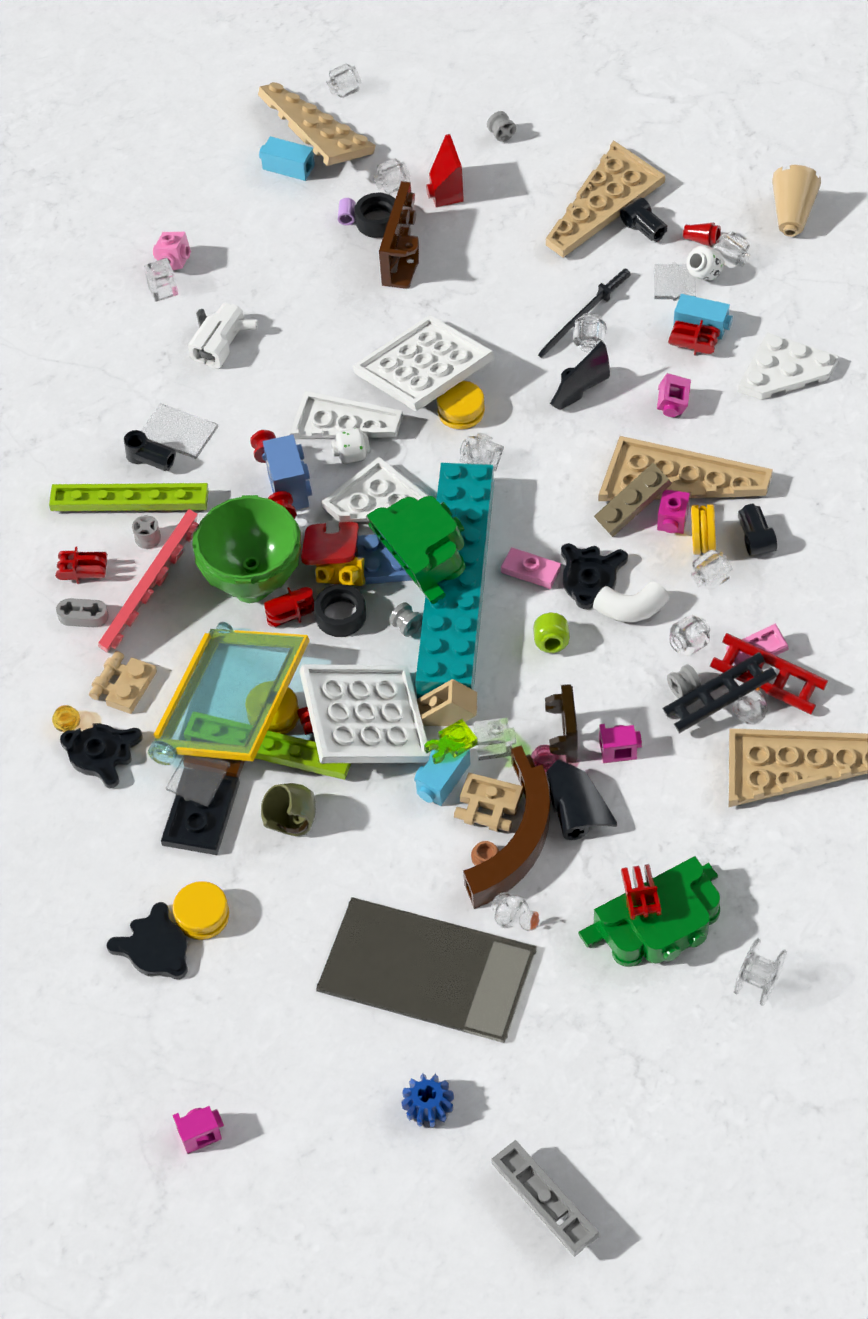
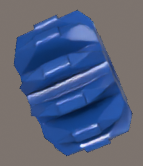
(417, 1102)

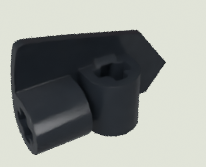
(586, 374)
(576, 801)

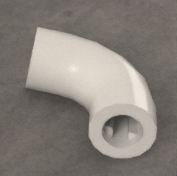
(631, 607)

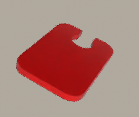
(329, 547)

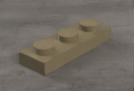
(633, 499)

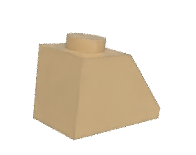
(448, 704)

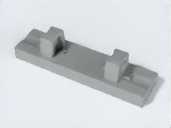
(545, 1197)

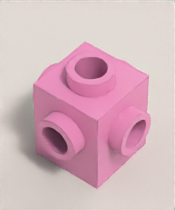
(173, 247)

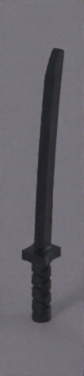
(603, 293)

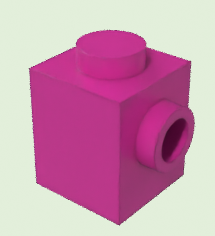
(673, 511)

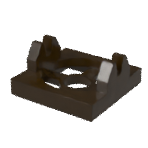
(564, 705)

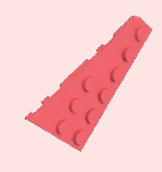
(154, 575)

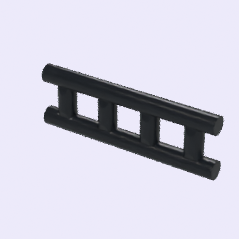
(712, 706)

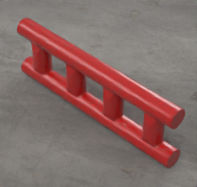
(785, 667)

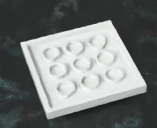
(423, 363)
(364, 713)

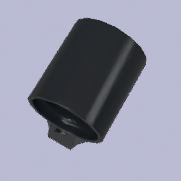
(641, 216)
(142, 450)
(757, 537)

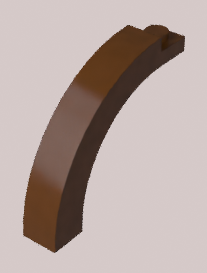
(517, 858)

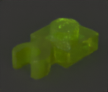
(453, 739)

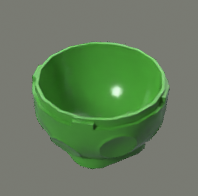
(247, 547)

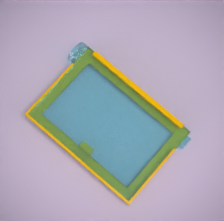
(228, 695)

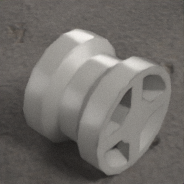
(501, 126)
(149, 526)
(406, 619)
(683, 681)

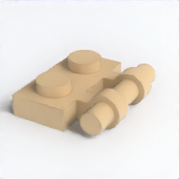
(130, 685)
(492, 795)

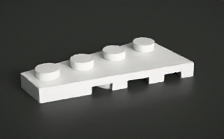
(326, 415)

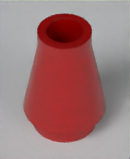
(702, 233)

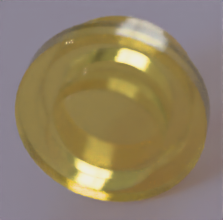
(66, 718)

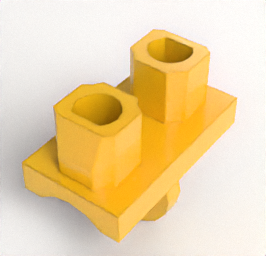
(342, 573)

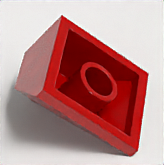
(446, 176)

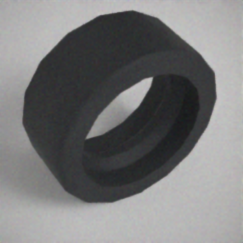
(369, 203)
(335, 594)

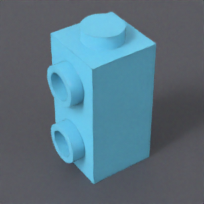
(287, 158)
(713, 313)
(438, 780)

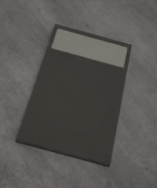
(427, 969)

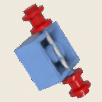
(285, 469)

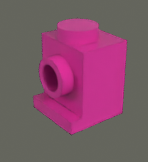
(673, 395)
(619, 743)
(199, 1128)

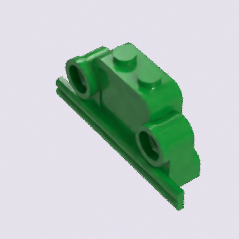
(422, 541)
(687, 909)

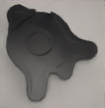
(589, 572)
(100, 749)
(155, 946)

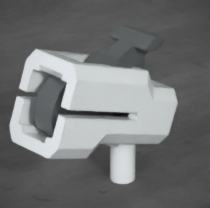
(217, 333)

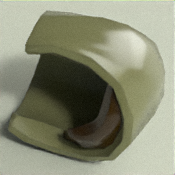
(288, 809)

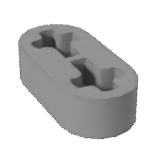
(82, 612)

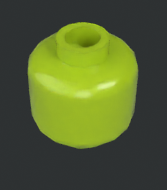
(551, 632)

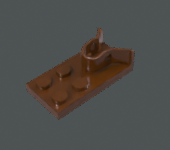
(398, 243)

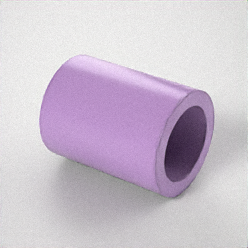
(346, 211)

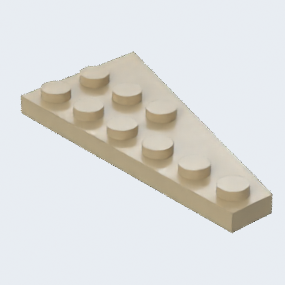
(316, 128)
(610, 187)
(688, 471)
(788, 761)

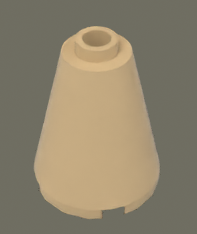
(794, 197)

